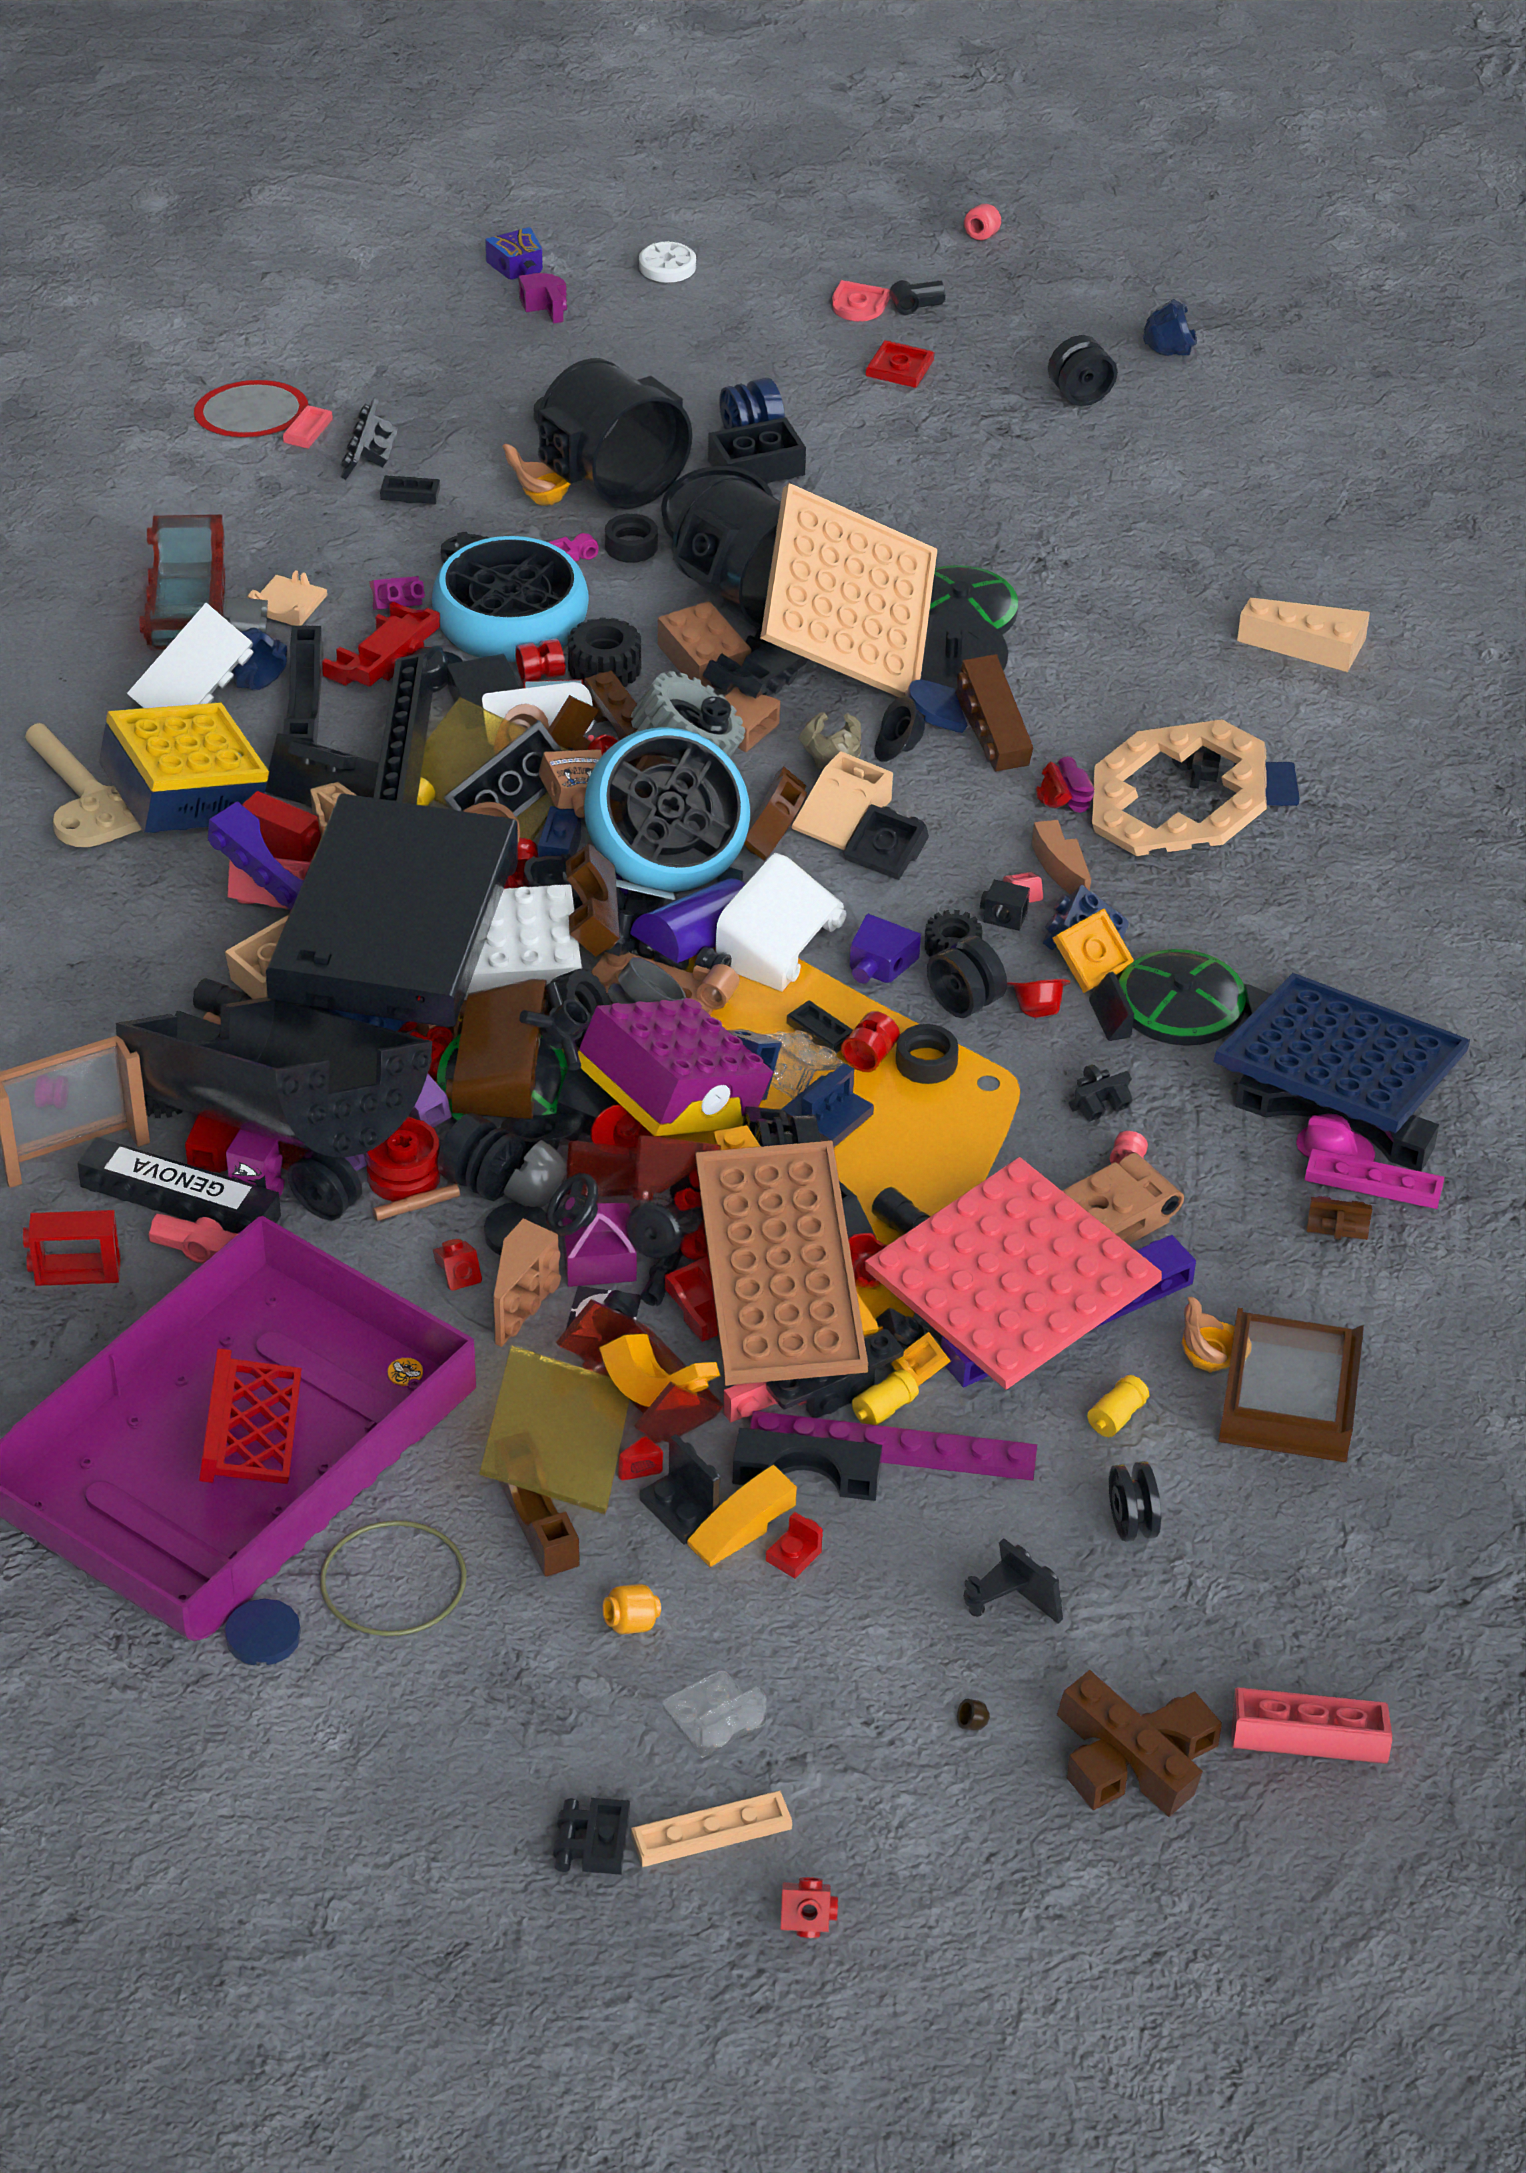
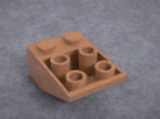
(524, 1277)

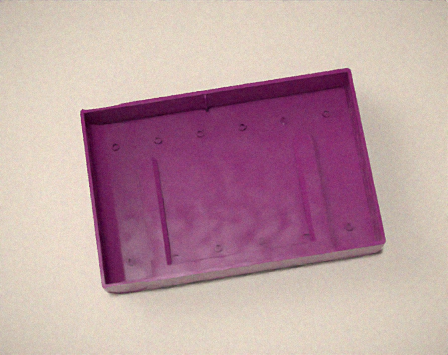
(118, 1448)

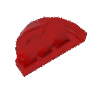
(1053, 787)

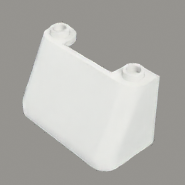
(775, 921)

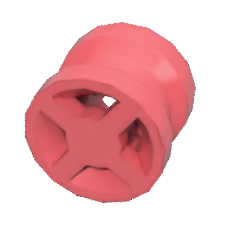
(1128, 1143)

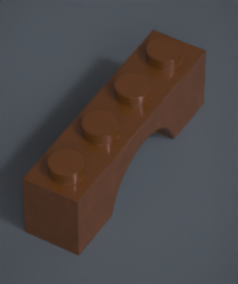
(613, 704)
(596, 921)
(545, 1529)
(1161, 1768)
(1101, 1770)

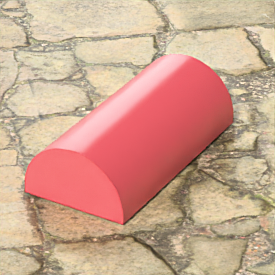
(1311, 1725)

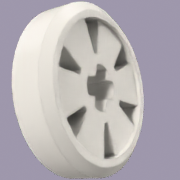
(667, 262)

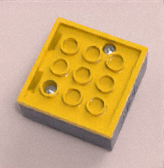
(179, 764)

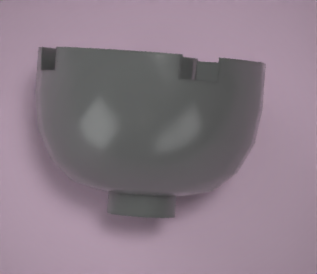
(538, 1176)

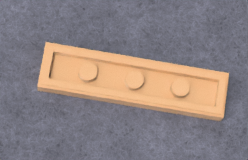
(711, 1828)

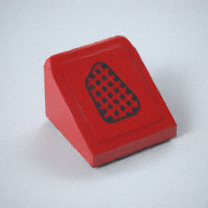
(640, 1460)

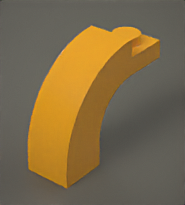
(640, 1376)

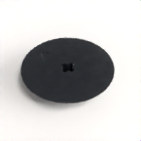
(955, 638)

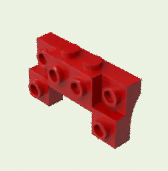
(394, 638)
(694, 1294)

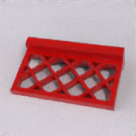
(219, 1420)

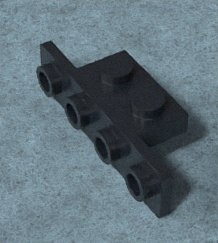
(371, 439)
(830, 1393)

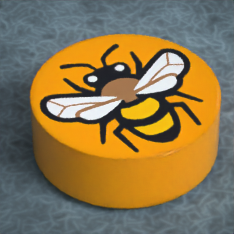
(404, 1370)

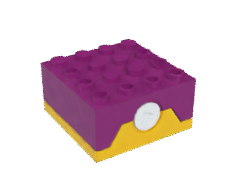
(672, 1066)

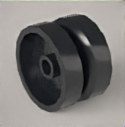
(1082, 370)
(966, 976)

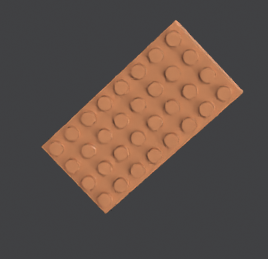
(780, 1263)

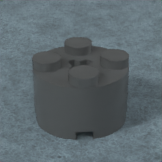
(246, 613)

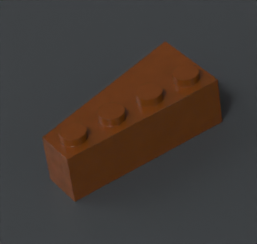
(993, 713)

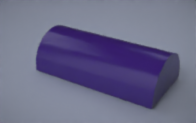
(688, 923)

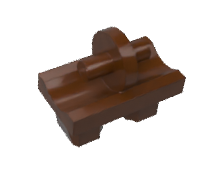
(1339, 1218)

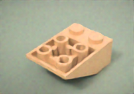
(842, 799)

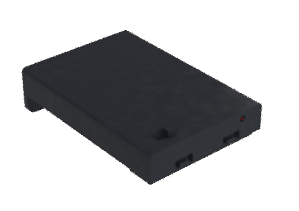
(394, 910)

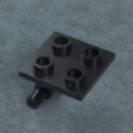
(1017, 1573)

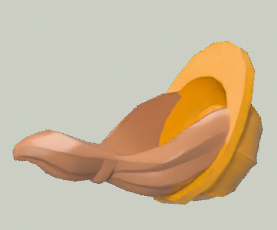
(537, 479)
(1206, 1339)

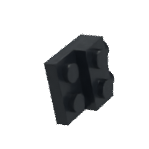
(886, 841)

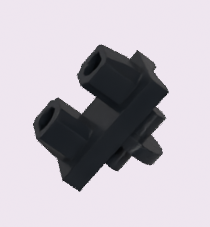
(1204, 765)
(1098, 1087)

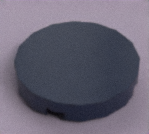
(263, 1631)

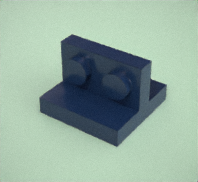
(833, 1104)

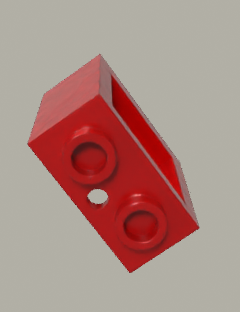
(77, 1267)

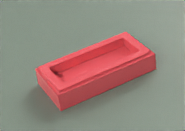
(307, 426)

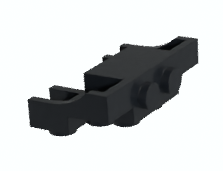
(762, 671)

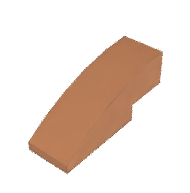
(1060, 857)

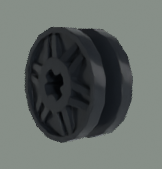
(324, 1184)
(1134, 1501)

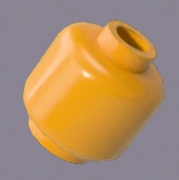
(631, 1609)

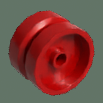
(405, 1162)

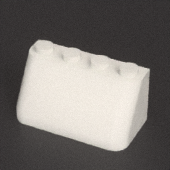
(194, 663)

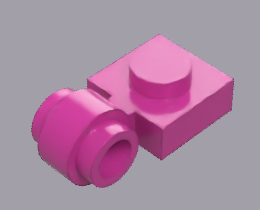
(582, 546)

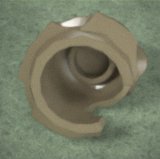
(827, 747)

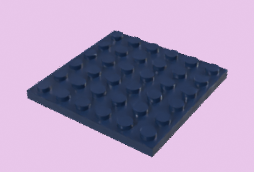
(1342, 1052)

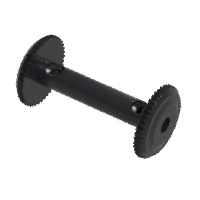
(655, 1227)

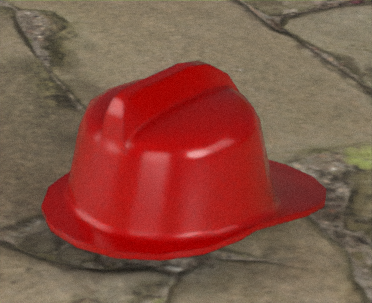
(1040, 997)
(617, 1128)

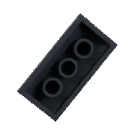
(508, 776)

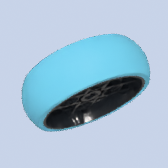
(509, 595)
(716, 838)

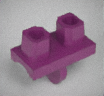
(404, 591)

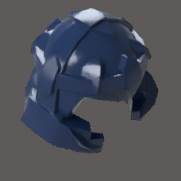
(1168, 330)
(265, 663)

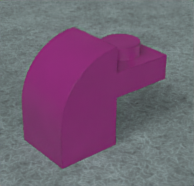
(543, 292)

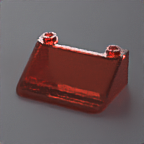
(635, 1170)

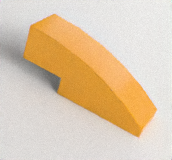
(743, 1516)

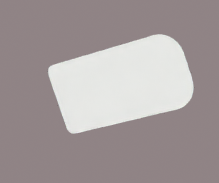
(547, 698)

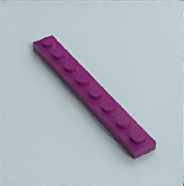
(916, 1447)

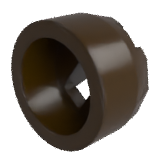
(972, 1715)

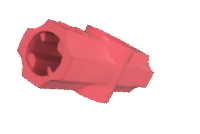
(196, 1240)

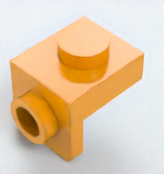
(922, 1359)

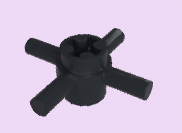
(561, 1025)

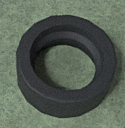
(631, 550)
(927, 1037)

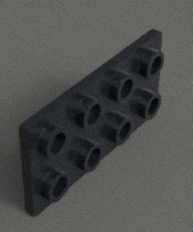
(305, 765)

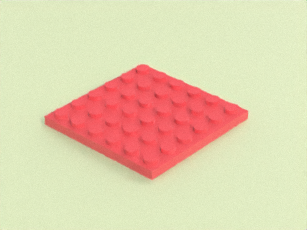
(1013, 1272)

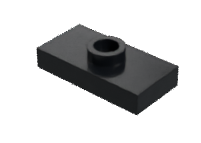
(410, 489)
(819, 1024)

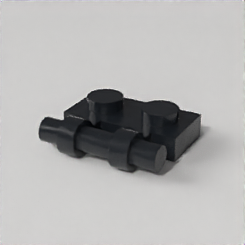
(604, 1840)

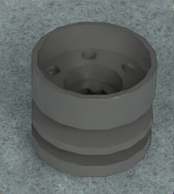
(645, 983)

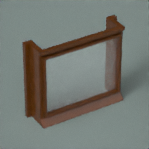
(1292, 1386)

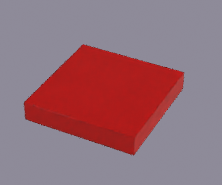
(900, 363)

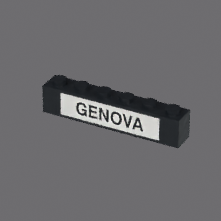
(174, 1186)

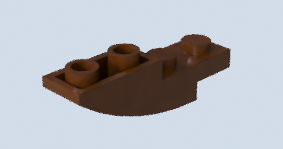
(775, 813)

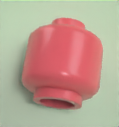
(982, 221)

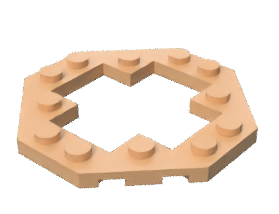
(1179, 832)

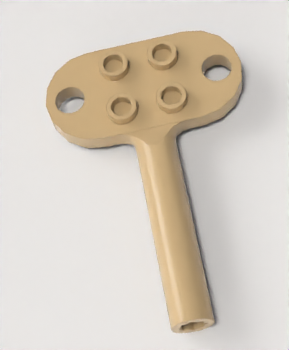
(98, 813)

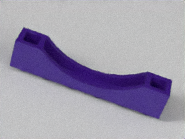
(239, 838)

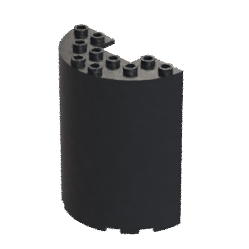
(286, 1074)

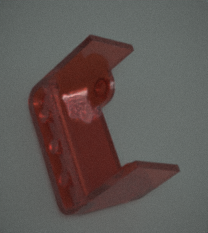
(676, 1408)

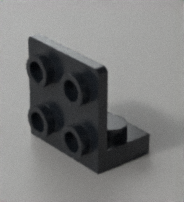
(685, 1494)

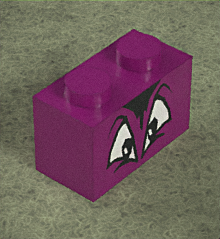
(255, 1161)

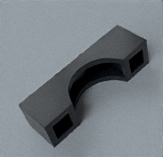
(847, 1464)

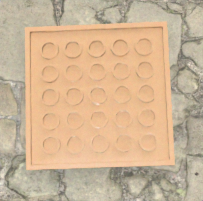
(848, 592)

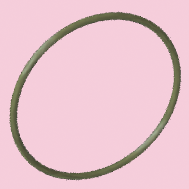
(392, 1632)

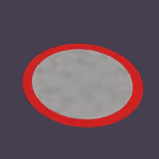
(250, 408)

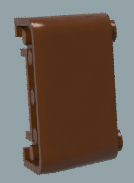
(498, 1051)

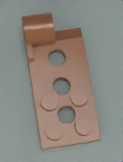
(707, 986)

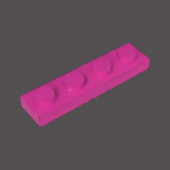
(1374, 1178)

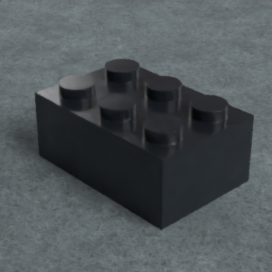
(764, 448)

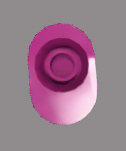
(1333, 1135)

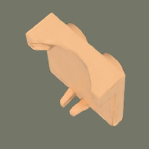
(290, 599)

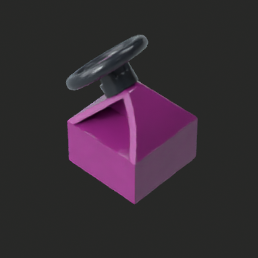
(592, 1235)

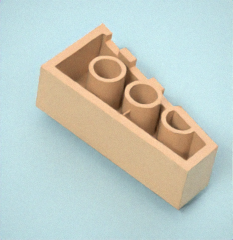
(1305, 631)

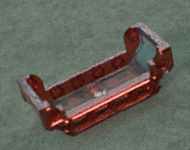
(184, 574)

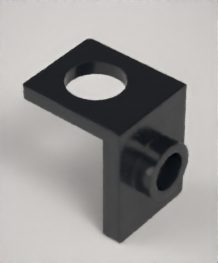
(901, 1327)

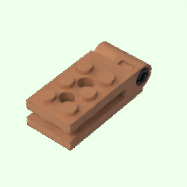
(1128, 1197)

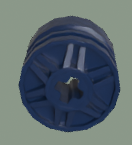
(750, 404)

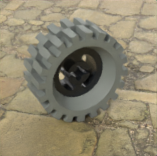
(677, 703)

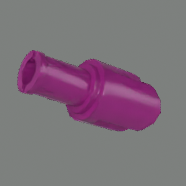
(1077, 783)

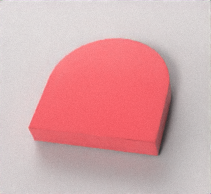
(859, 301)

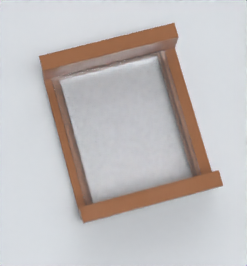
(70, 1102)

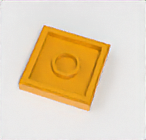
(1093, 950)

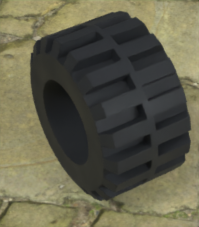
(603, 647)

